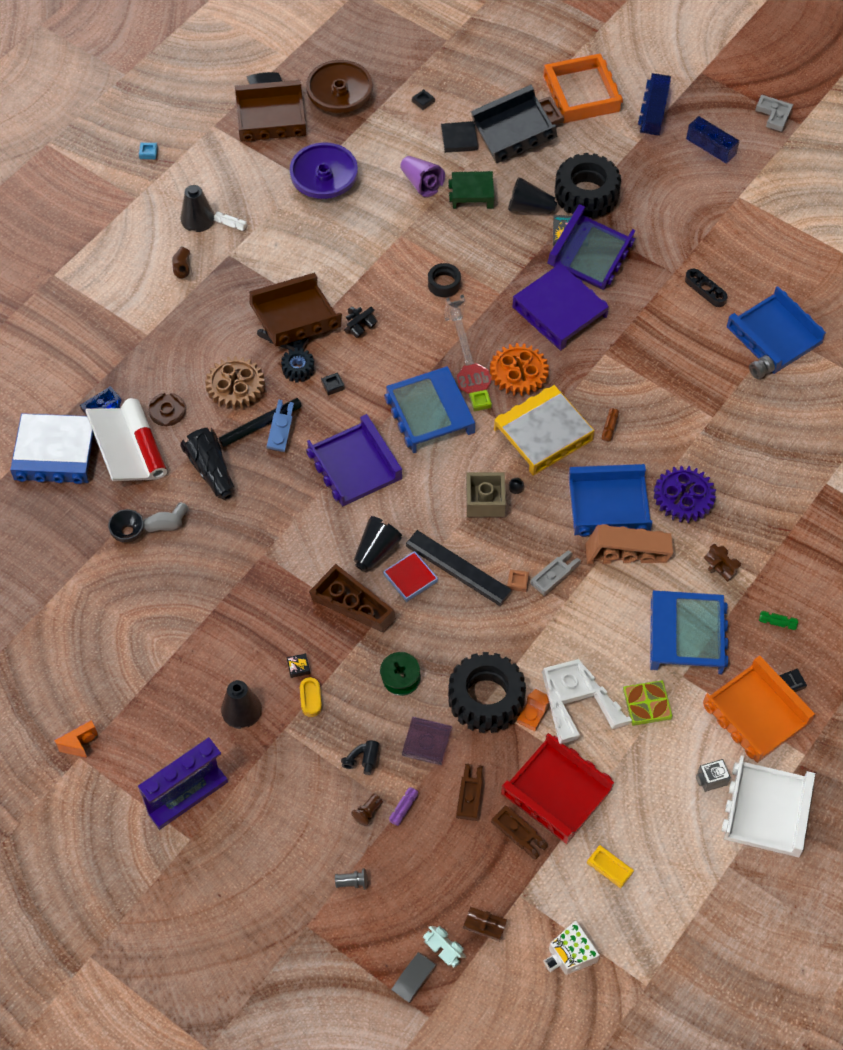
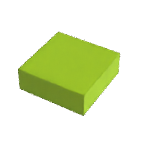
(480, 400)

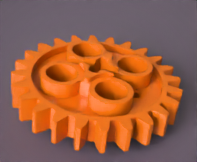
(529, 362)

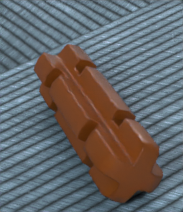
(610, 424)

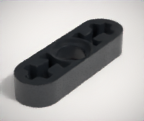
(707, 294)

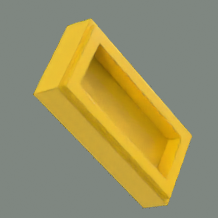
(610, 866)

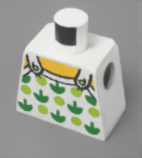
(571, 951)

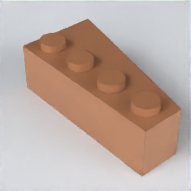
(628, 545)

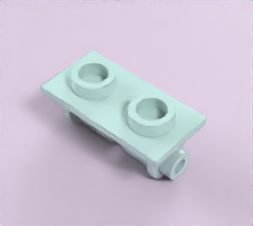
(439, 939)

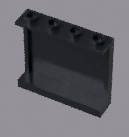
(513, 124)

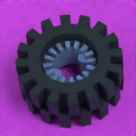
(298, 357)

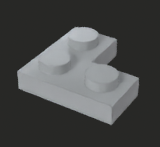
(777, 109)

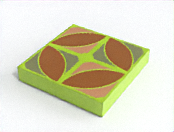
(647, 703)

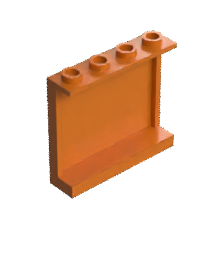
(759, 710)

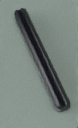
(255, 424)

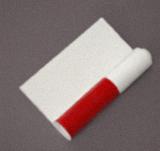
(127, 442)

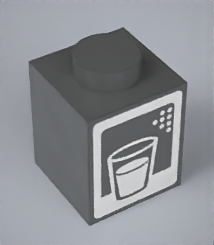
(713, 775)

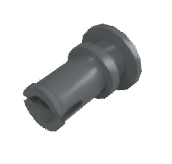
(353, 879)

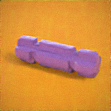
(403, 806)

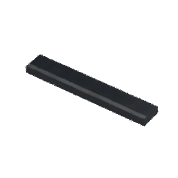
(458, 568)

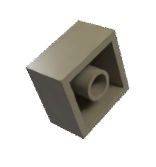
(485, 494)

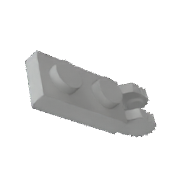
(554, 573)

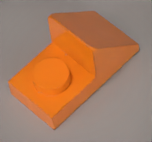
(534, 710)
(71, 742)

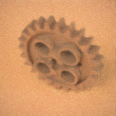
(220, 383)

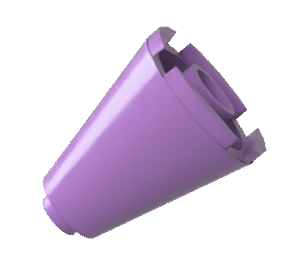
(423, 175)

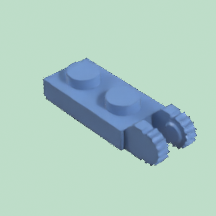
(280, 428)

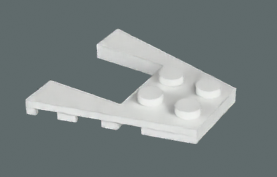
(571, 683)

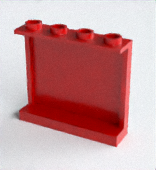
(558, 788)

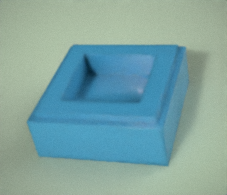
(148, 150)

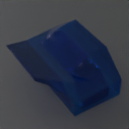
(106, 399)

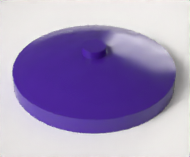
(323, 170)

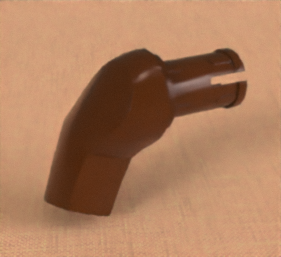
(179, 263)

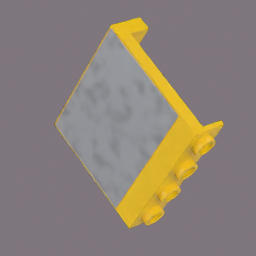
(545, 429)

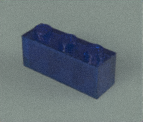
(712, 139)

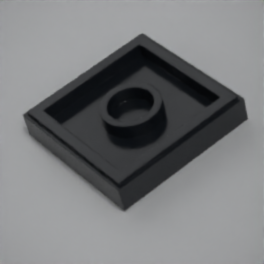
(459, 136)

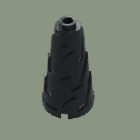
(208, 460)

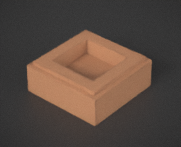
(518, 580)

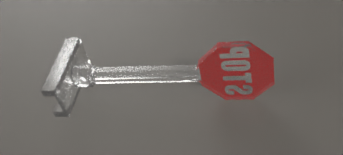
(472, 375)

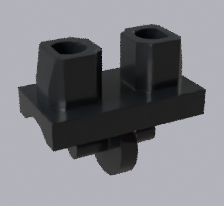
(354, 325)

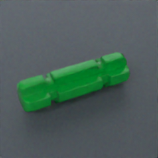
(778, 620)

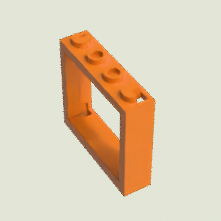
(586, 110)

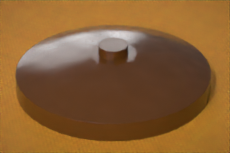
(339, 86)

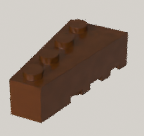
(349, 597)

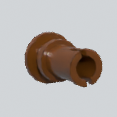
(365, 811)

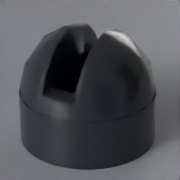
(516, 485)

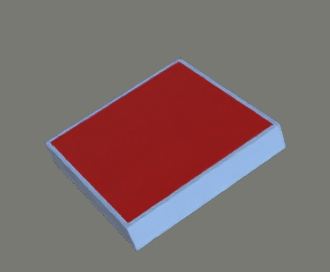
(410, 576)

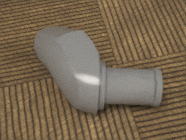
(165, 520)

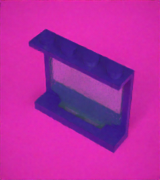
(590, 249)
(182, 784)

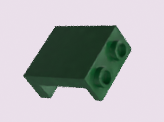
(471, 187)

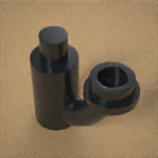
(370, 756)

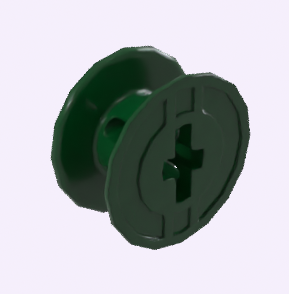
(407, 666)

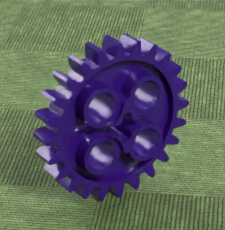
(671, 484)

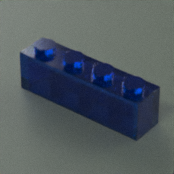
(655, 104)

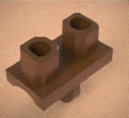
(721, 563)
(485, 924)

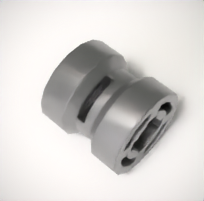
(760, 367)

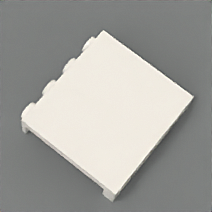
(768, 808)

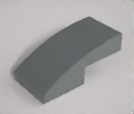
(413, 977)

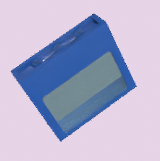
(428, 407)
(688, 629)

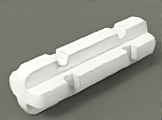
(230, 221)

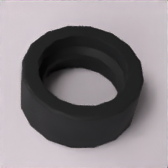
(444, 290)

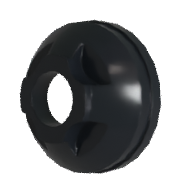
(124, 519)

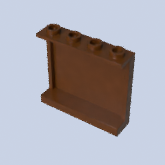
(270, 110)
(294, 309)

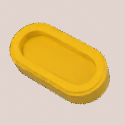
(310, 697)

